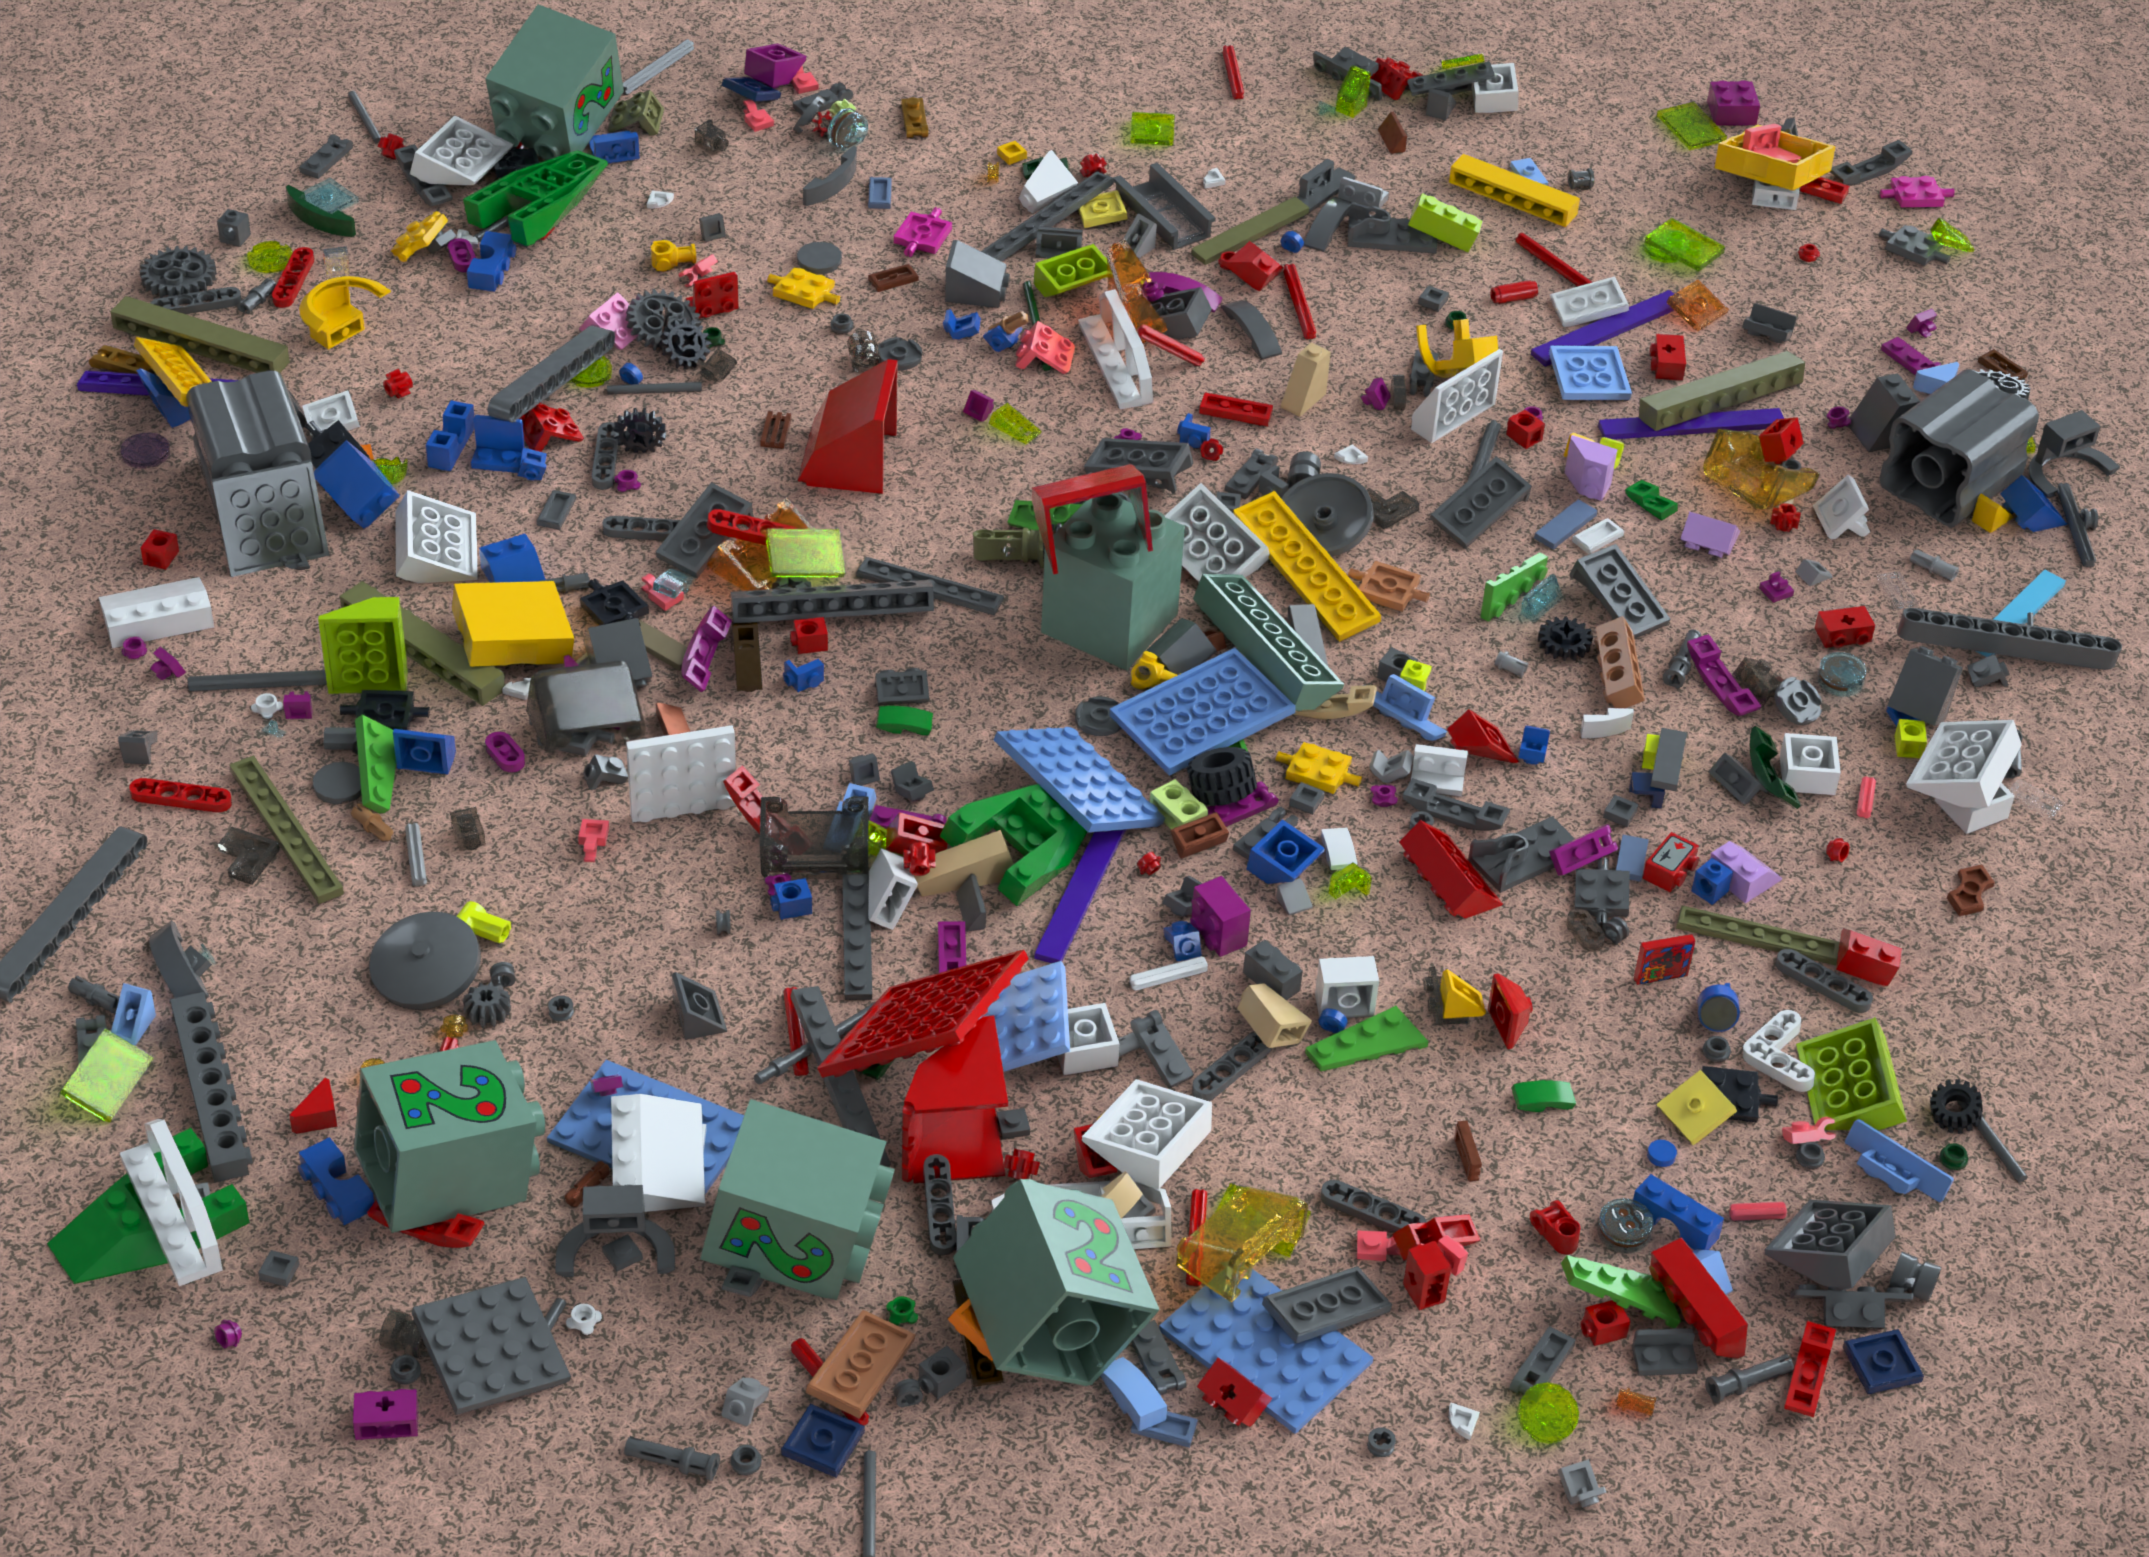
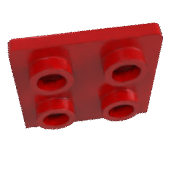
(1393, 76)
(715, 295)
(545, 422)

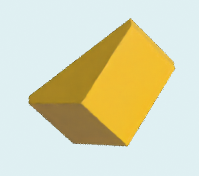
(1989, 514)
(1460, 997)

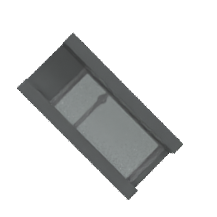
(1167, 203)

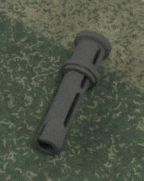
(1680, 664)
(1737, 1380)
(686, 1460)

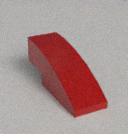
(1457, 1227)

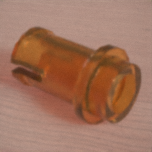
(1635, 1401)

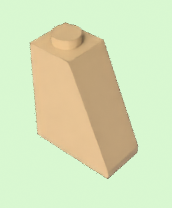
(1307, 379)
(1272, 1016)

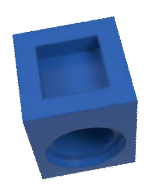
(1712, 881)
(791, 899)

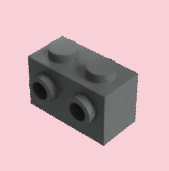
(1269, 966)

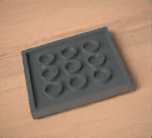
(269, 517)
(490, 1345)

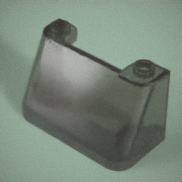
(584, 700)
(814, 841)

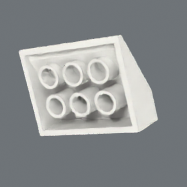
(458, 154)
(1459, 399)
(1215, 537)
(434, 541)
(157, 611)
(1966, 762)
(1150, 1131)
(660, 1147)

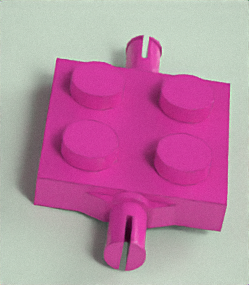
(1917, 192)
(923, 232)

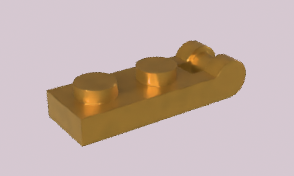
(914, 117)
(119, 360)

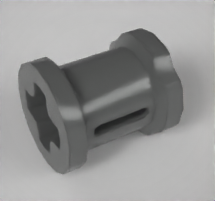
(1588, 180)

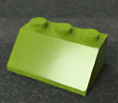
(1444, 222)
(1070, 270)

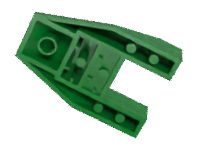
(552, 188)
(1032, 825)
(115, 1231)

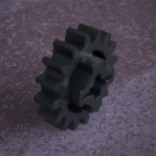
(676, 335)
(639, 431)
(1565, 638)

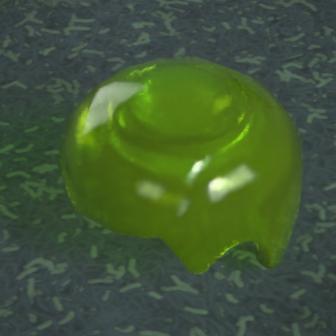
(393, 470)

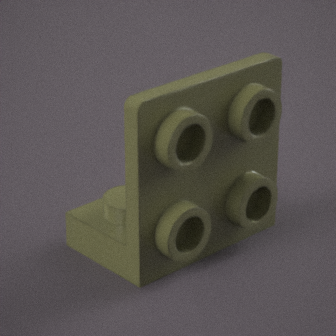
(642, 108)

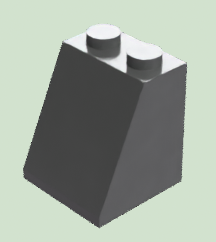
(974, 277)
(1880, 407)
(620, 643)
(1926, 686)

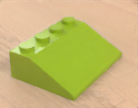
(364, 647)
(1853, 1077)

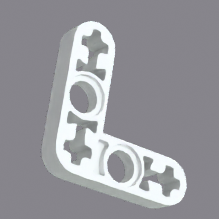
(1766, 1052)

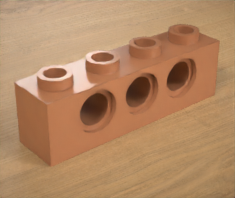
(1619, 664)

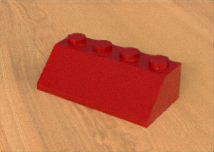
(1448, 871)
(1700, 1299)

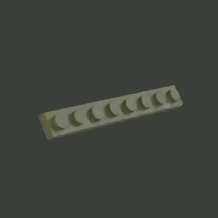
(286, 829)

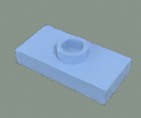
(1528, 169)

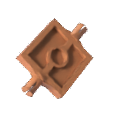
(1389, 585)

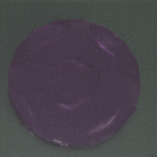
(145, 450)

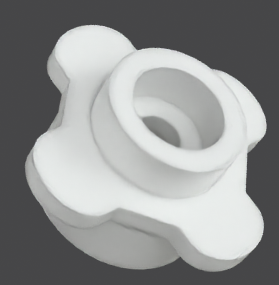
(266, 705)
(583, 1311)

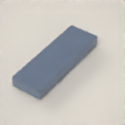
(1565, 524)

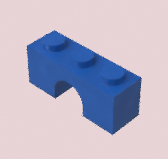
(495, 259)
(446, 445)
(344, 1198)
(1695, 1222)

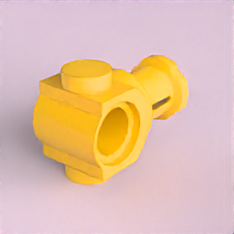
(666, 255)
(1157, 672)

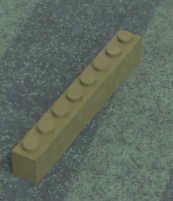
(199, 336)
(1721, 390)
(438, 652)

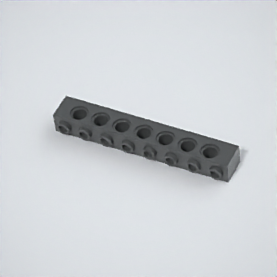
(832, 601)
(210, 1088)

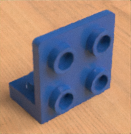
(615, 146)
(497, 444)

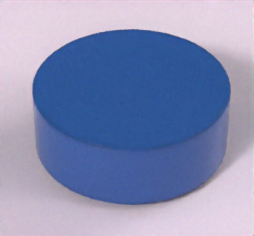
(1292, 241)
(630, 374)
(1332, 1020)
(1661, 1153)

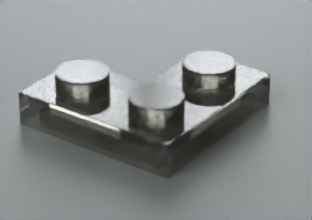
(1393, 509)
(252, 854)

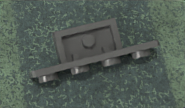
(1341, 63)
(1453, 80)
(1321, 184)
(1853, 1308)

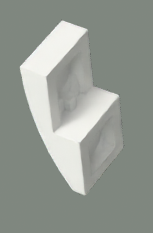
(1615, 722)
(1338, 847)

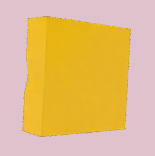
(1814, 161)
(512, 623)

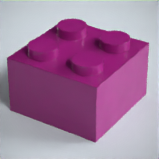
(1733, 103)
(1220, 916)

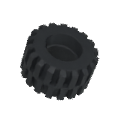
(1222, 776)

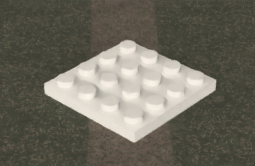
(680, 773)

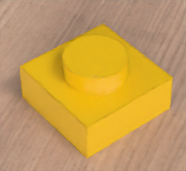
(1011, 152)

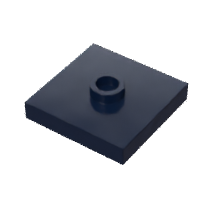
(751, 88)
(1883, 1361)
(823, 1440)

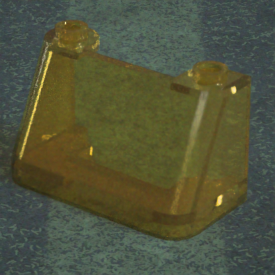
(1739, 466)
(1239, 1237)

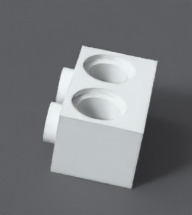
(1774, 196)

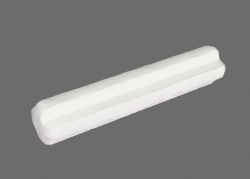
(1168, 973)

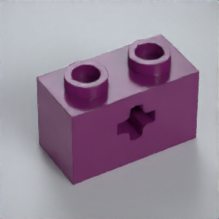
(385, 1414)

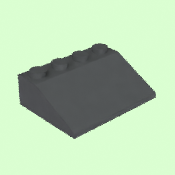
(1834, 1241)

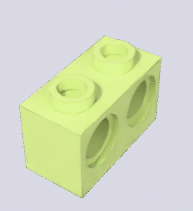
(1177, 804)

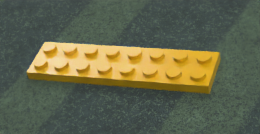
(172, 366)
(1308, 567)

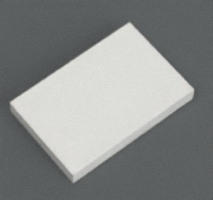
(1589, 302)

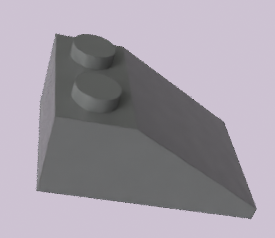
(1183, 312)

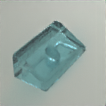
(1541, 598)

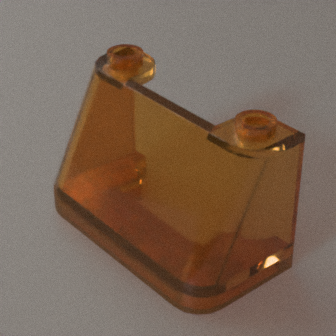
(1127, 276)
(748, 563)

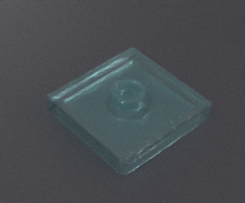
(330, 196)

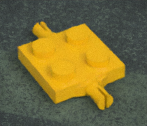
(418, 235)
(803, 288)
(1318, 767)

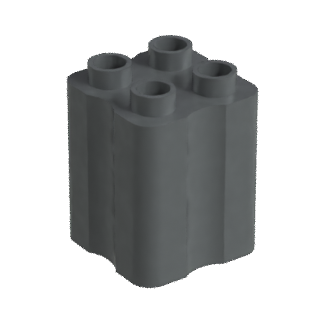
(245, 426)
(1958, 446)

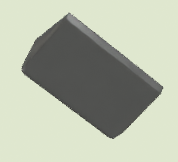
(971, 904)

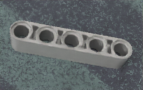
(1306, 625)

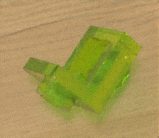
(1347, 879)

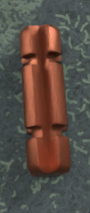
(590, 1179)

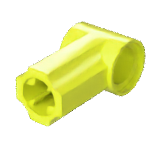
(484, 924)

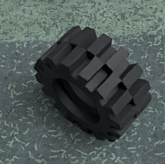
(1956, 1092)

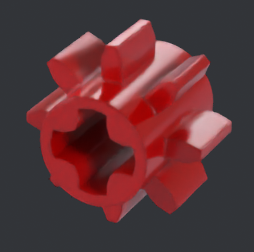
(826, 117)
(389, 144)
(1092, 164)
(398, 384)
(1785, 517)
(919, 859)
(1021, 1164)

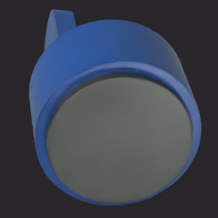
(1718, 1007)

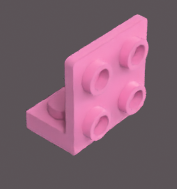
(612, 317)

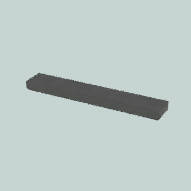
(942, 588)

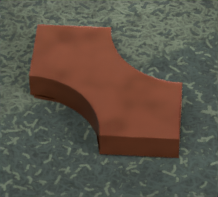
(1967, 896)

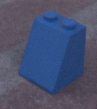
(356, 484)

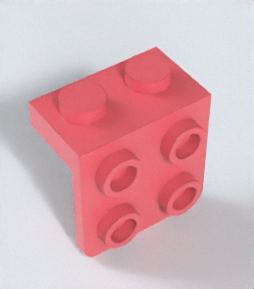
(1765, 141)
(1045, 345)

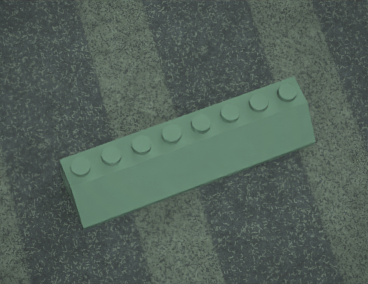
(1266, 640)

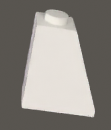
(1046, 183)
(889, 889)

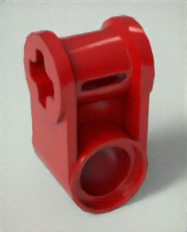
(1557, 1227)

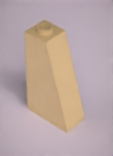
(984, 857)

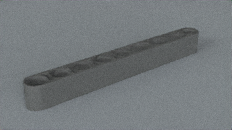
(551, 374)
(2009, 638)
(67, 909)

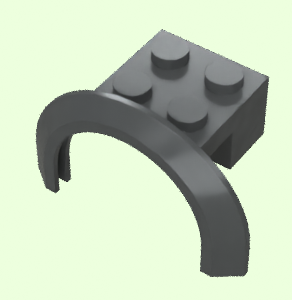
(2068, 438)
(612, 1211)

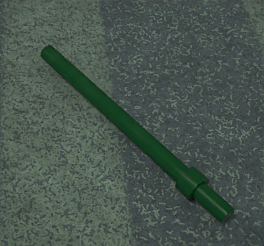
(1033, 311)

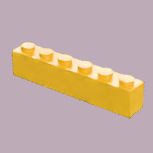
(1514, 190)

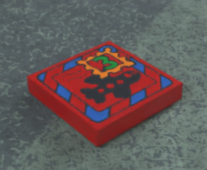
(1664, 959)

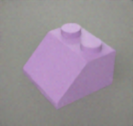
(1590, 467)
(1709, 534)
(1749, 874)

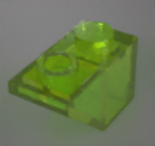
(1353, 92)

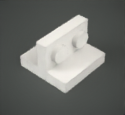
(331, 409)
(1843, 509)
(1441, 768)

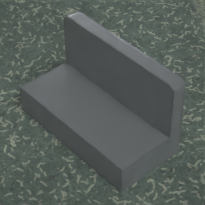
(1736, 778)

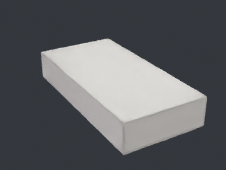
(1598, 536)

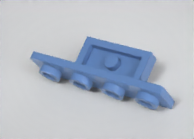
(1409, 706)
(1896, 1164)

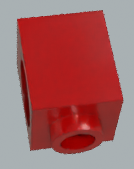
(1525, 429)
(159, 549)
(809, 635)
(1605, 1323)

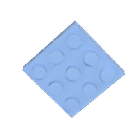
(1590, 373)

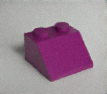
(773, 64)

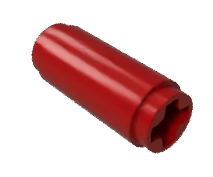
(1514, 291)

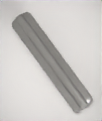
(415, 854)

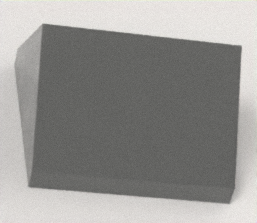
(1182, 647)
(696, 1008)

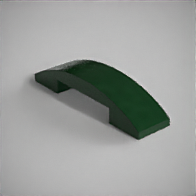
(335, 223)
(1761, 752)

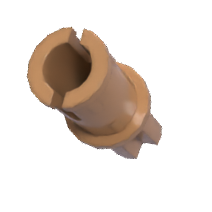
(1011, 323)
(372, 822)

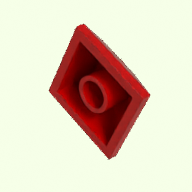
(1254, 266)
(1480, 738)
(1508, 1009)

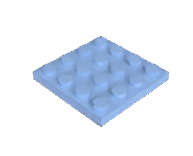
(1032, 1017)

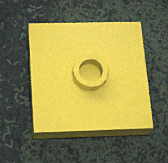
(1103, 209)
(1696, 1107)

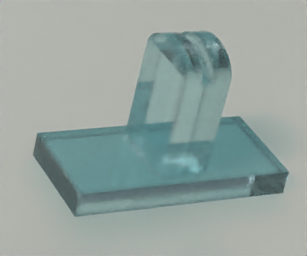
(1325, 108)
(272, 728)
(207, 955)

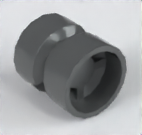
(1302, 466)
(1915, 1276)

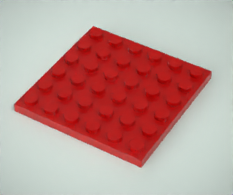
(923, 1014)

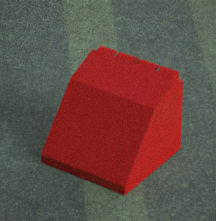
(849, 432)
(1087, 487)
(954, 1108)

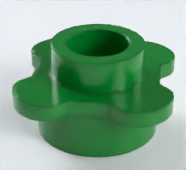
(902, 1304)

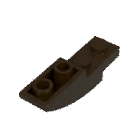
(747, 656)
(980, 1367)

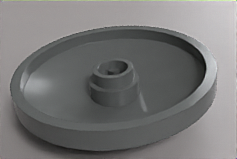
(1332, 509)
(425, 960)

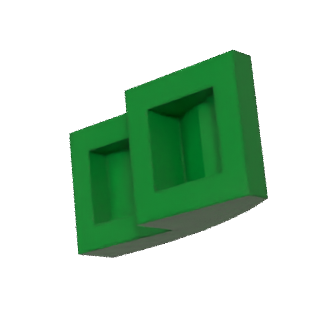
(1648, 497)
(896, 718)
(1539, 1094)

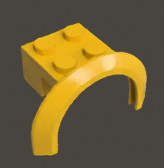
(330, 312)
(1465, 350)

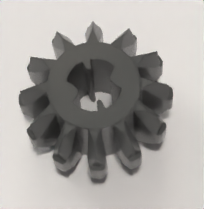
(486, 1004)

